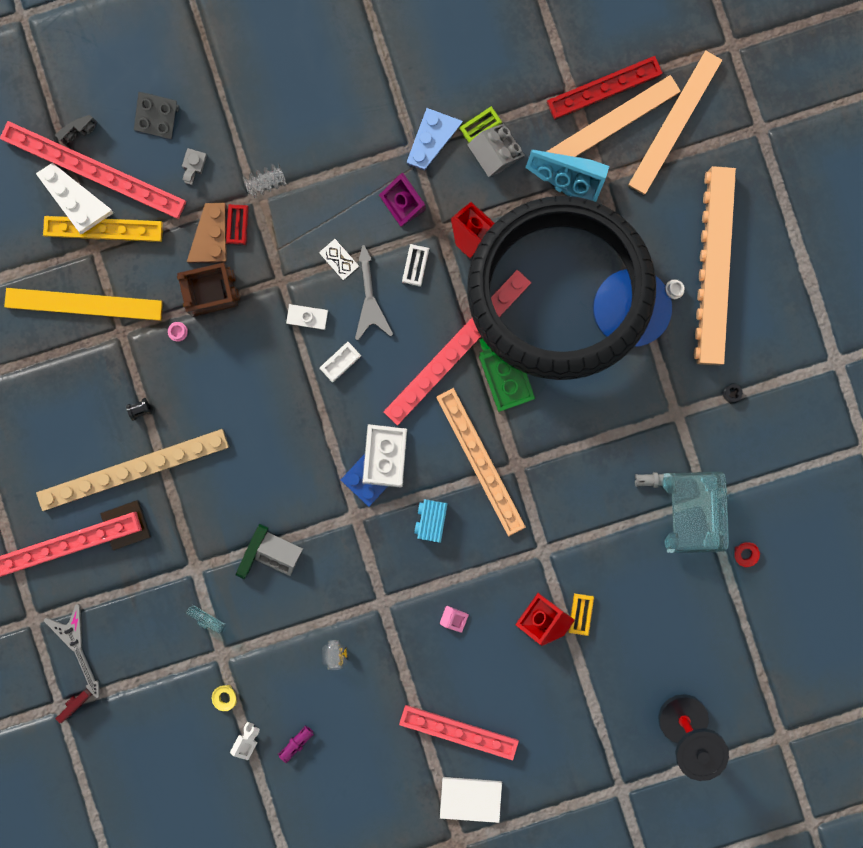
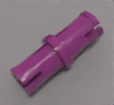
(295, 744)

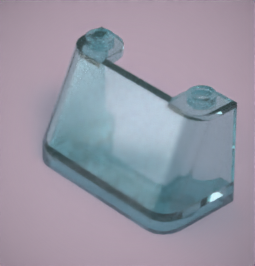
(698, 512)

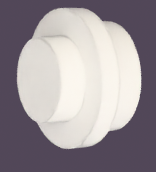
(674, 289)

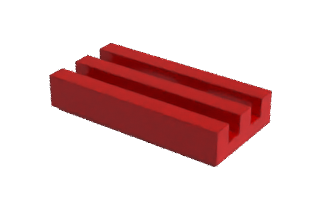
(236, 241)

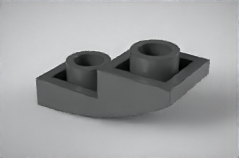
(84, 125)

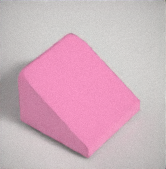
(454, 619)

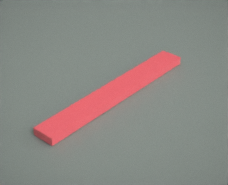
(69, 543)

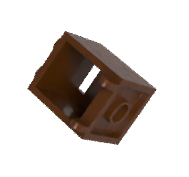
(204, 291)

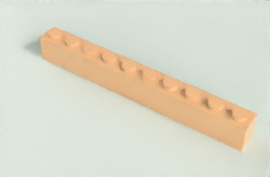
(716, 266)

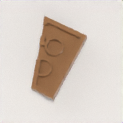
(210, 238)

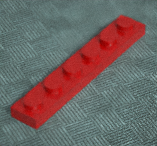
(604, 87)

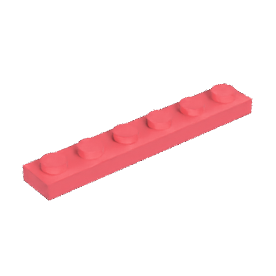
(458, 732)

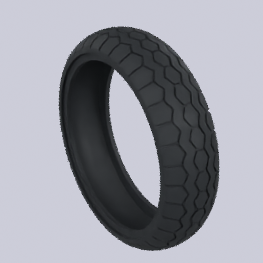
(562, 212)

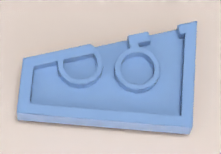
(432, 135)

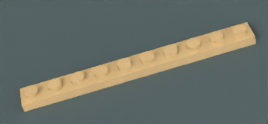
(132, 470)

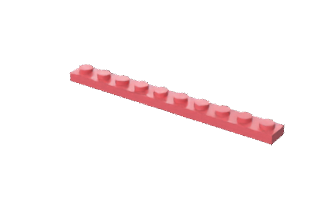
(93, 170)
(453, 352)

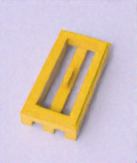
(581, 611)

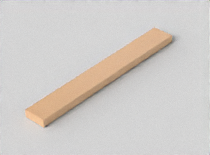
(618, 118)
(675, 122)
(480, 462)

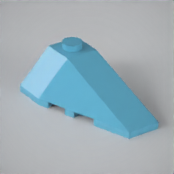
(569, 174)

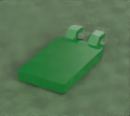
(506, 383)

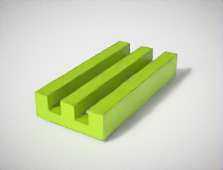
(494, 117)

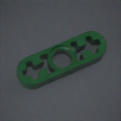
(251, 551)

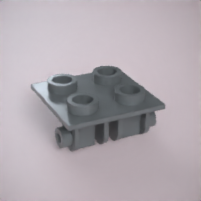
(155, 115)

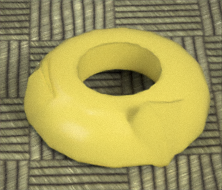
(218, 703)

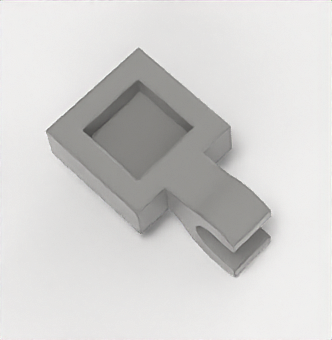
(193, 162)

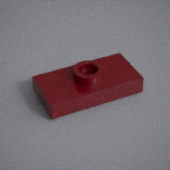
(72, 705)

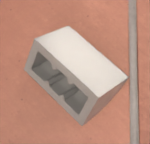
(278, 554)

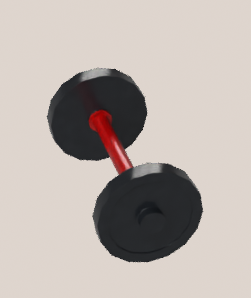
(699, 750)

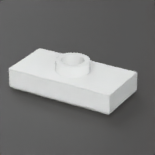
(307, 317)
(340, 362)

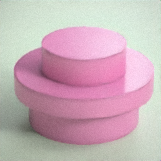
(177, 331)

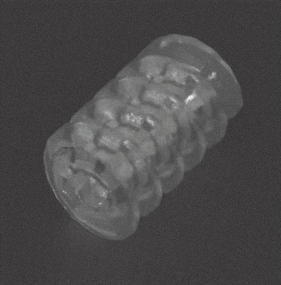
(264, 180)

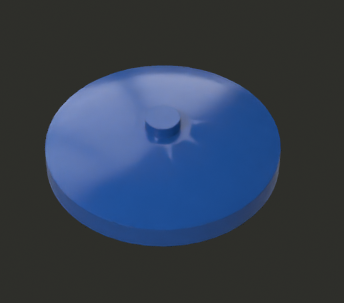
(614, 301)

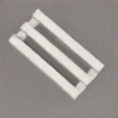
(412, 282)

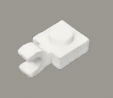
(245, 744)

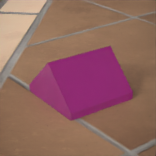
(402, 200)

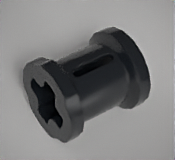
(138, 409)

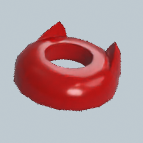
(752, 560)

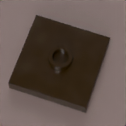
(131, 538)

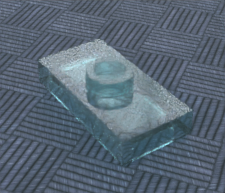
(205, 620)

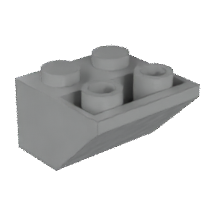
(495, 149)

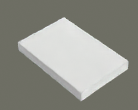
(384, 456)
(470, 799)

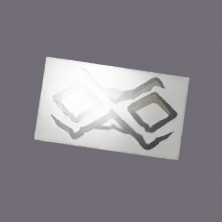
(339, 259)

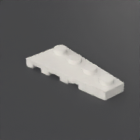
(77, 203)

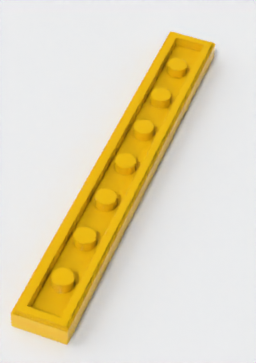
(83, 304)

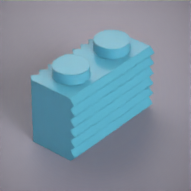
(431, 521)

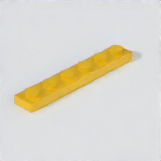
(106, 229)

